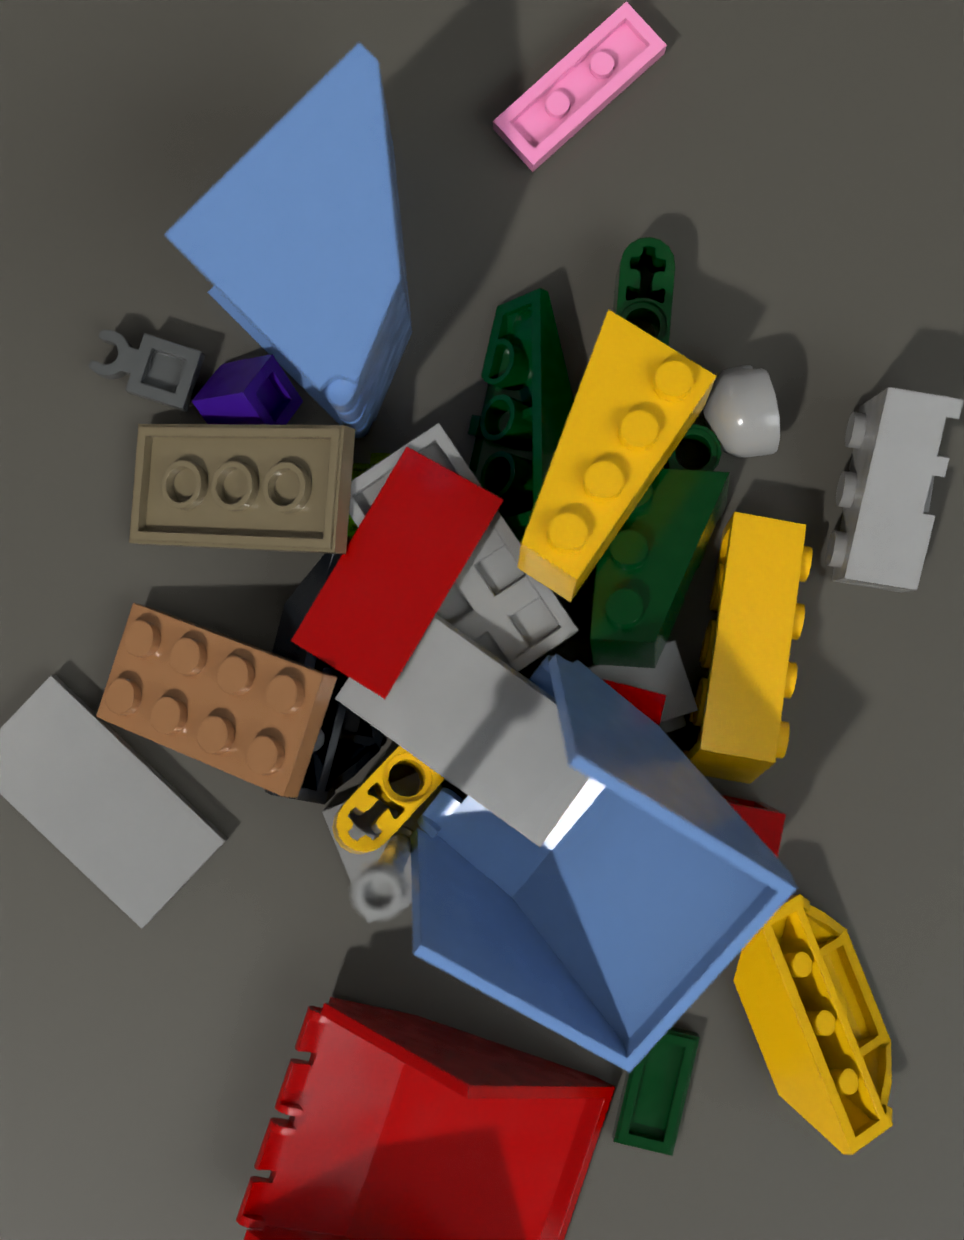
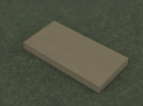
(243, 487)

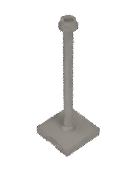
(383, 876)

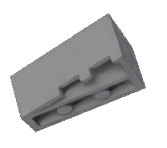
(889, 489)

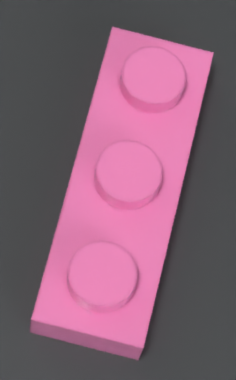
(579, 86)

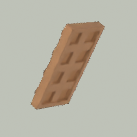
(217, 699)

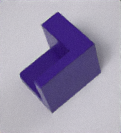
(248, 394)

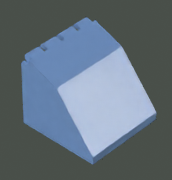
(313, 244)
(623, 902)

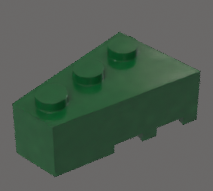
(652, 565)

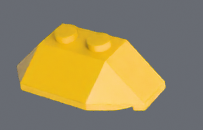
(818, 1024)

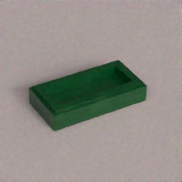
(657, 1094)

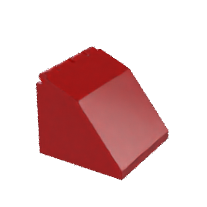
(420, 1135)

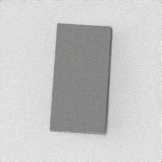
(477, 729)
(101, 802)

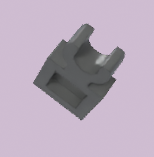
(157, 371)

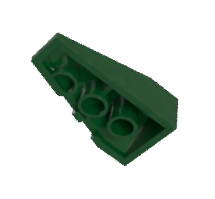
(522, 406)

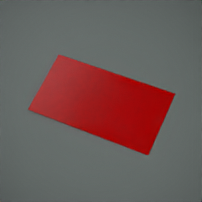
(396, 571)

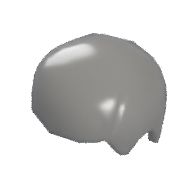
(744, 412)

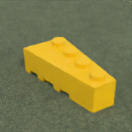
(616, 440)
(750, 648)

